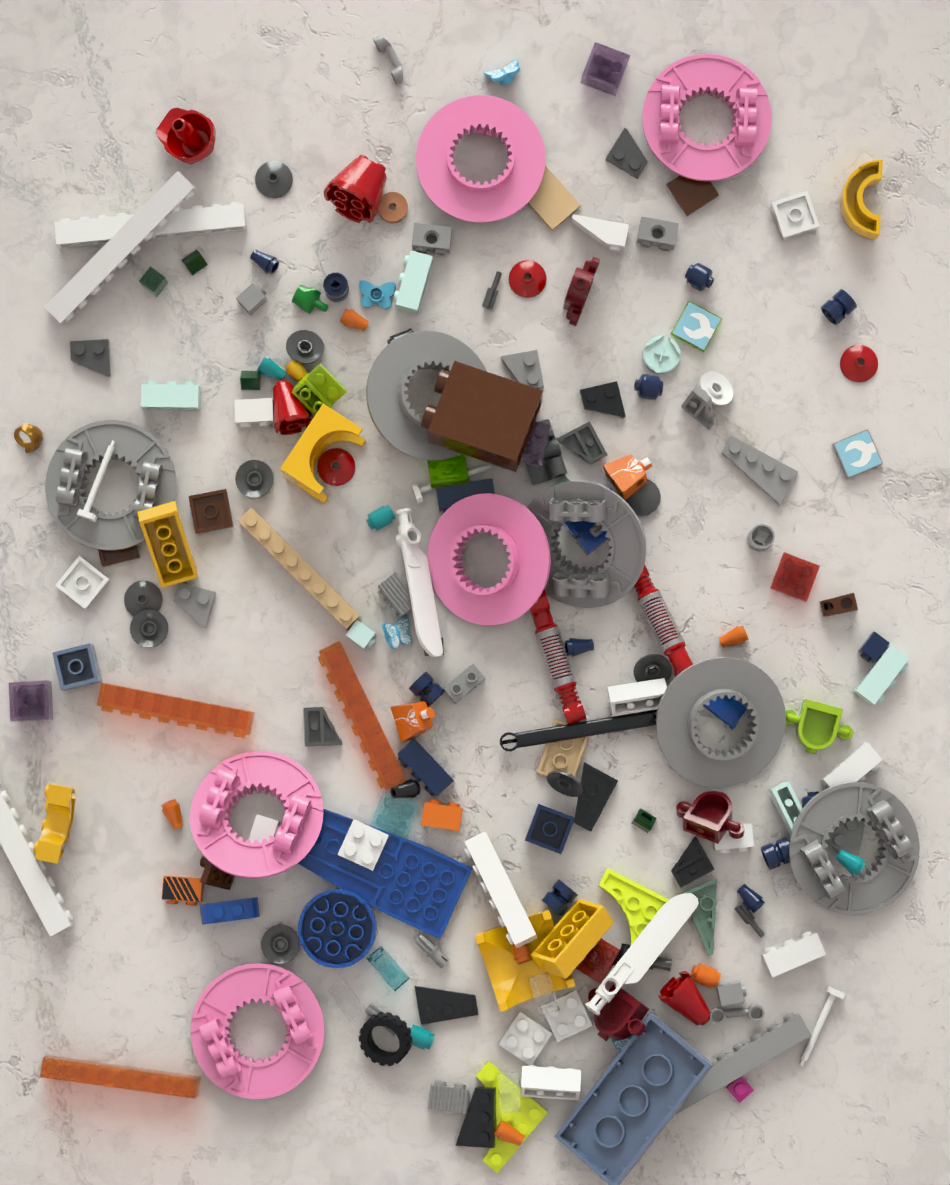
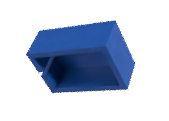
(586, 540)

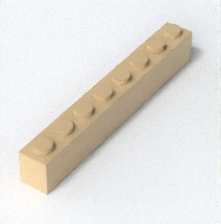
(299, 569)

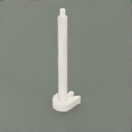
(418, 490)
(85, 513)
(833, 993)

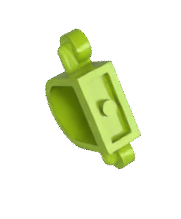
(818, 725)

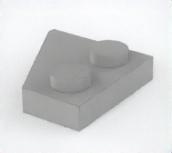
(525, 368)
(847, 837)

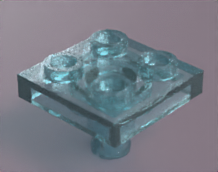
(394, 814)

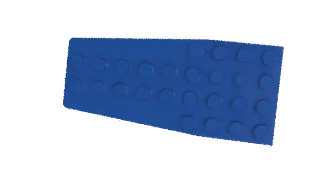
(406, 882)

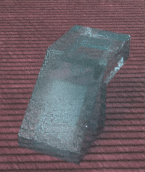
(388, 968)

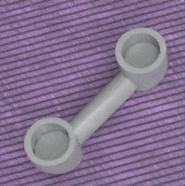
(382, 44)
(754, 1011)

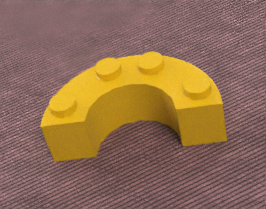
(851, 200)
(58, 823)

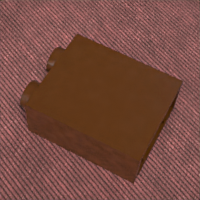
(482, 415)

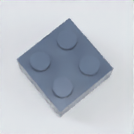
(77, 667)

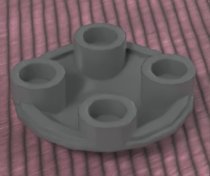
(645, 499)

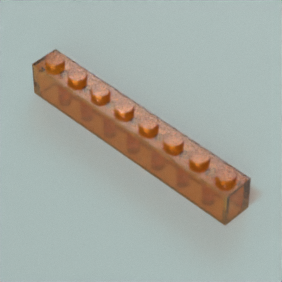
(175, 709)
(362, 714)
(120, 1076)

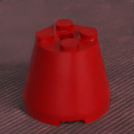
(357, 189)

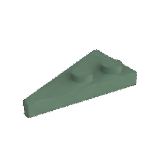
(705, 912)

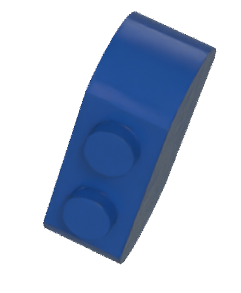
(229, 910)

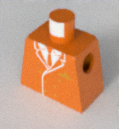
(627, 474)
(412, 719)

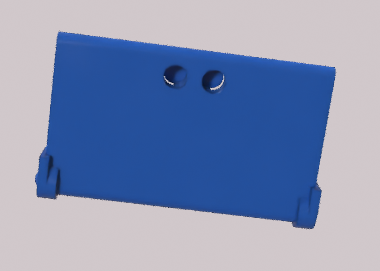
(727, 710)

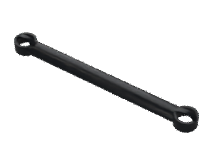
(580, 729)

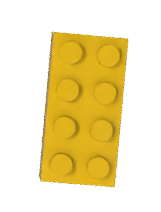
(168, 544)
(572, 938)

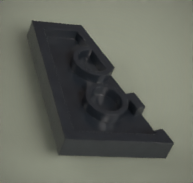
(595, 794)
(443, 1005)
(480, 1120)

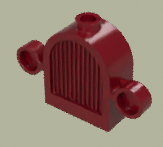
(579, 290)
(710, 817)
(620, 1016)

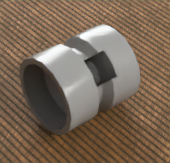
(760, 537)

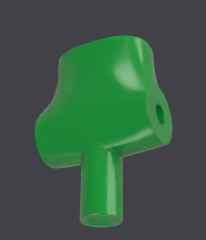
(308, 299)

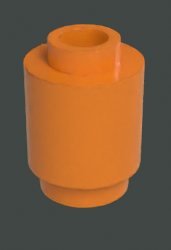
(705, 975)

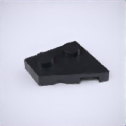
(603, 399)
(692, 864)

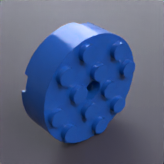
(317, 934)

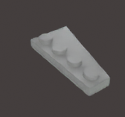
(764, 470)

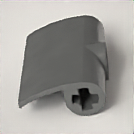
(553, 462)

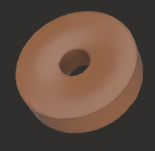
(396, 215)

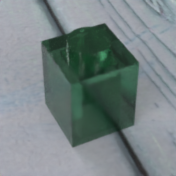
(153, 281)

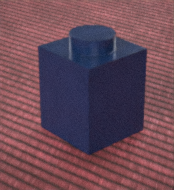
(873, 647)

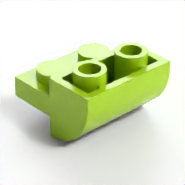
(319, 388)

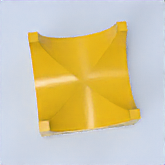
(323, 431)
(507, 977)

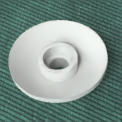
(717, 387)

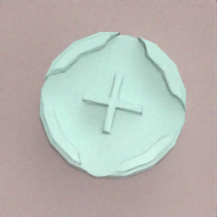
(661, 355)

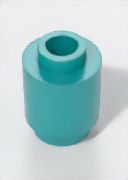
(380, 518)
(421, 1037)

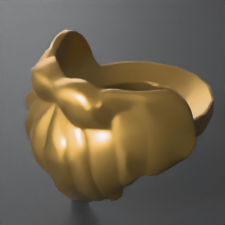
(34, 434)

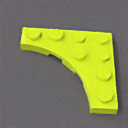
(635, 900)
(523, 1121)

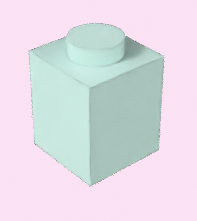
(361, 635)

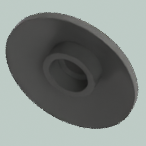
(274, 188)
(304, 340)
(252, 469)
(142, 588)
(139, 626)
(661, 669)
(565, 783)
(270, 946)

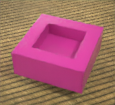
(739, 1089)

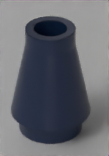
(266, 262)
(578, 646)
(751, 899)

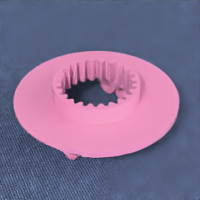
(725, 79)
(491, 118)
(528, 557)
(244, 775)
(301, 1016)

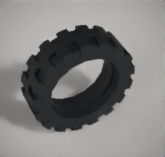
(373, 1051)

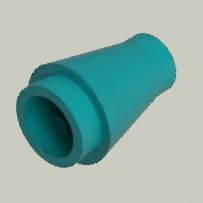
(271, 369)
(851, 862)

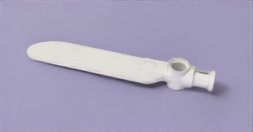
(419, 585)
(646, 948)

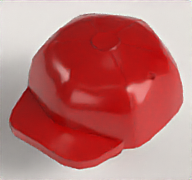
(187, 135)

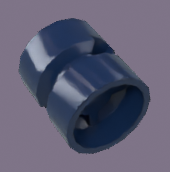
(336, 287)
(837, 308)
(422, 684)
(776, 853)
(559, 897)

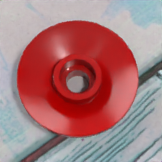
(530, 287)
(857, 372)
(338, 476)

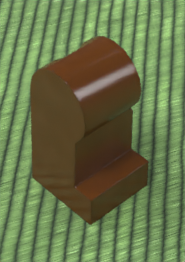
(838, 605)

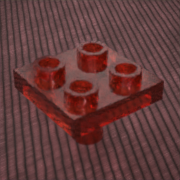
(794, 577)
(599, 961)

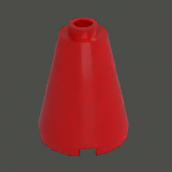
(289, 411)
(685, 998)

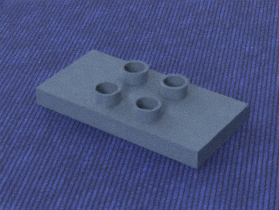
(633, 1101)

